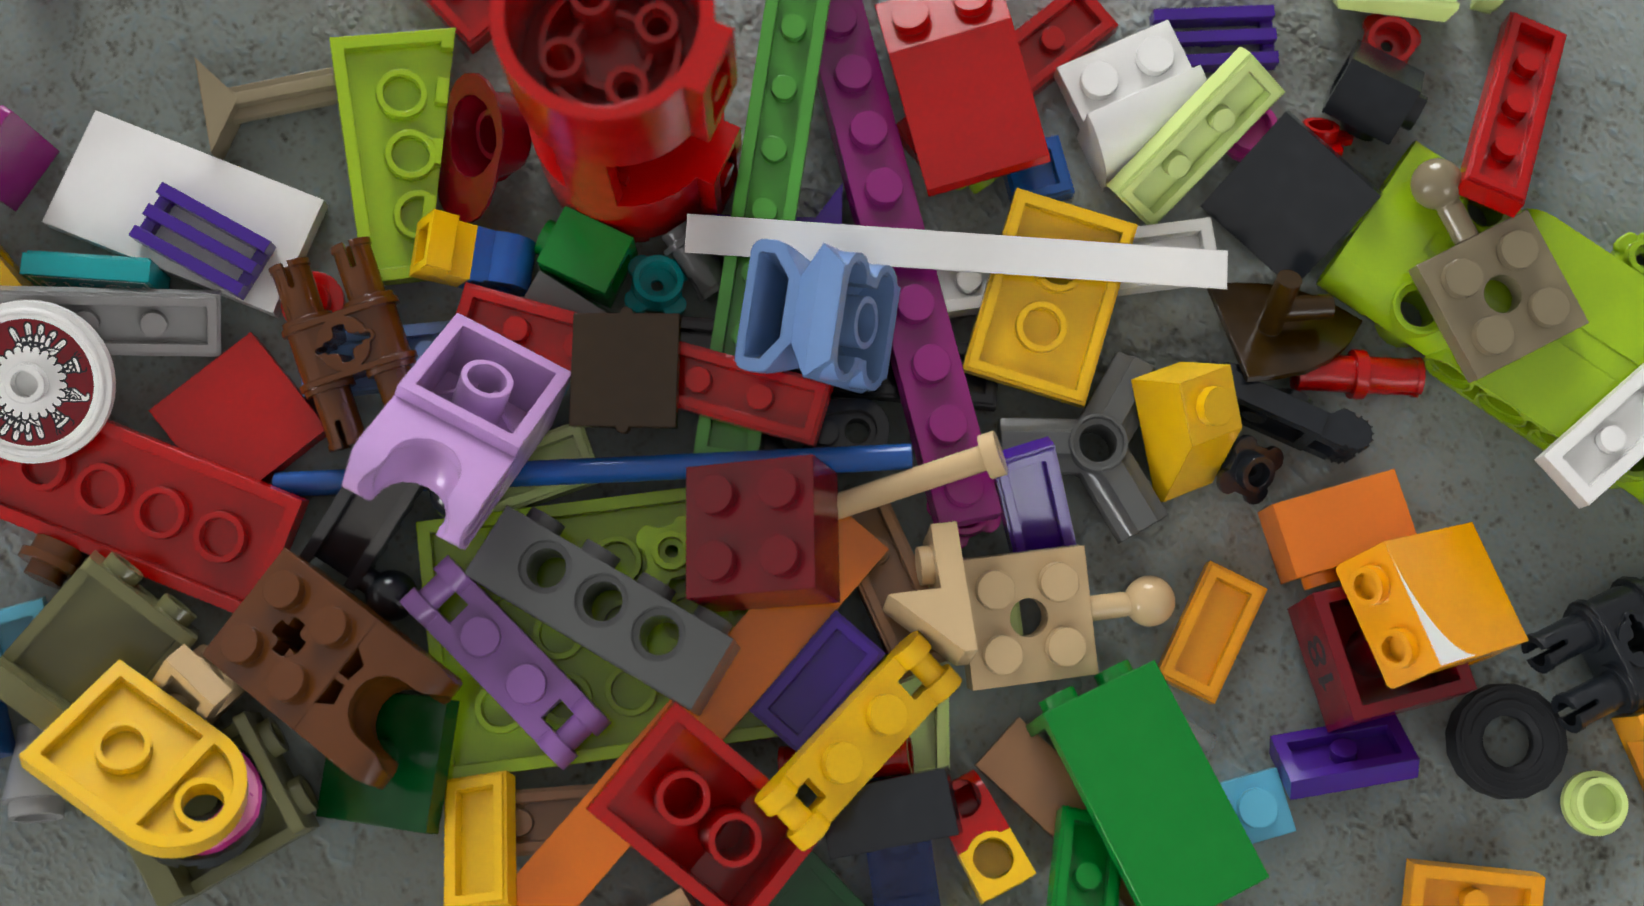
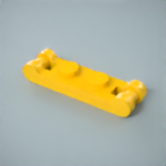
(857, 740)

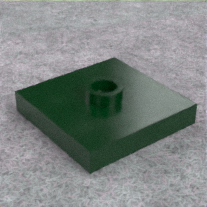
(420, 739)

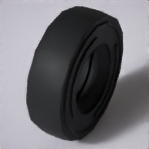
(1545, 736)

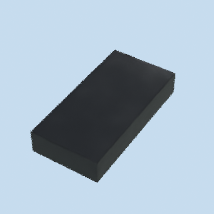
(896, 814)

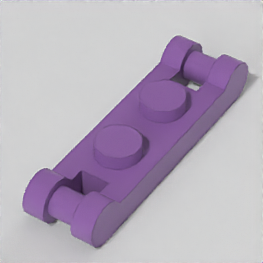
(505, 662)

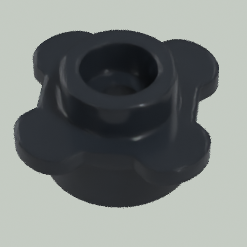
(1249, 469)

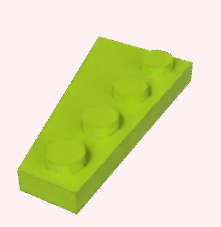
(393, 127)

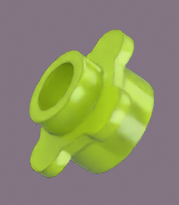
(654, 544)

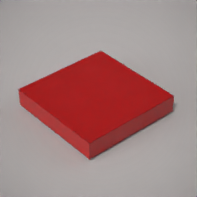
(242, 413)

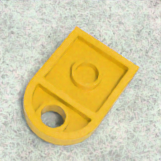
(136, 761)

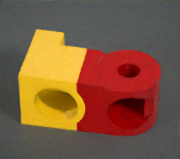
(987, 844)

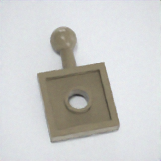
(1456, 280)

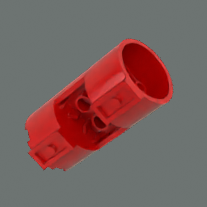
(625, 105)

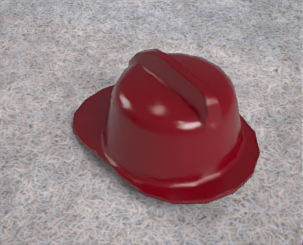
(481, 146)

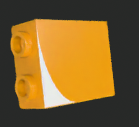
(1430, 603)

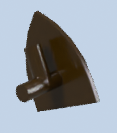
(1282, 329)

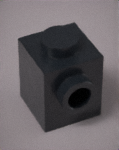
(1375, 94)

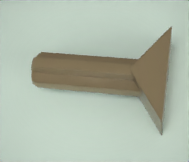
(231, 106)

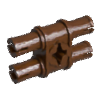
(319, 331)

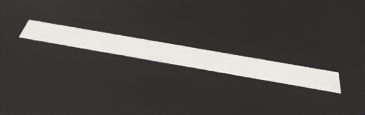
(968, 251)

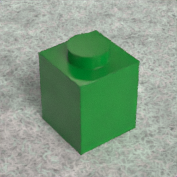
(586, 255)

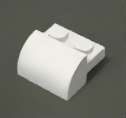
(1126, 95)

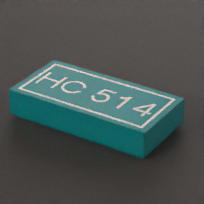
(91, 270)

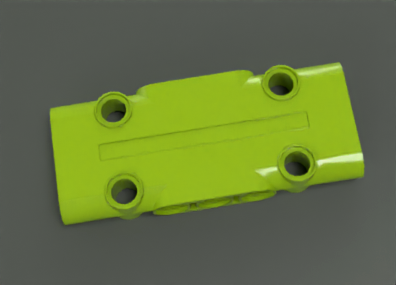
(1536, 393)

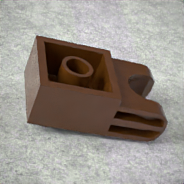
(325, 663)

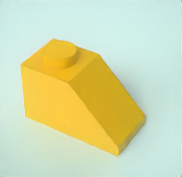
(1186, 424)

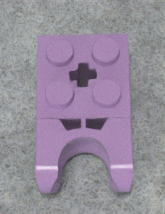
(461, 424)

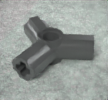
(1118, 483)

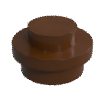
(50, 560)

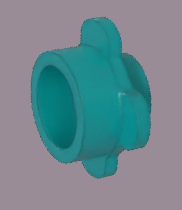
(653, 269)

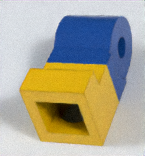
(462, 252)

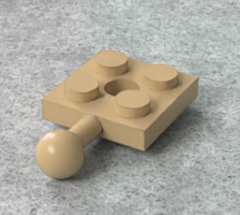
(1065, 637)

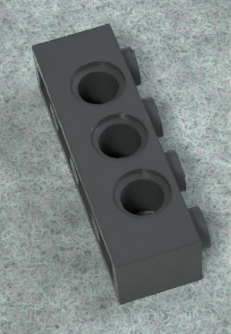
(510, 567)

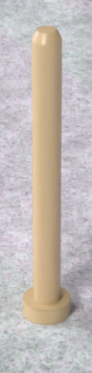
(984, 457)

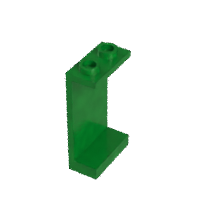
(1150, 789)

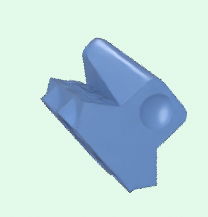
(818, 315)

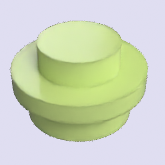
(1594, 803)

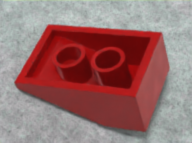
(962, 90)
(694, 814)

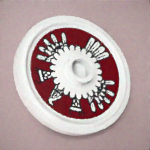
(52, 382)

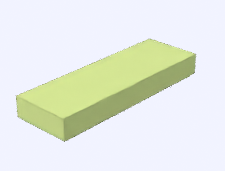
(1196, 137)

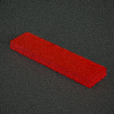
(1048, 40)
(1511, 114)

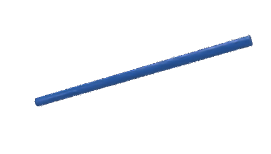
(637, 468)

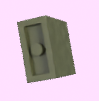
(84, 631)
(285, 820)

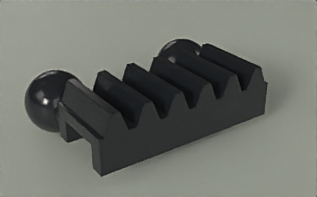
(357, 535)

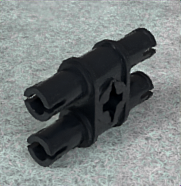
(1611, 640)

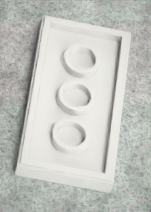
(119, 174)

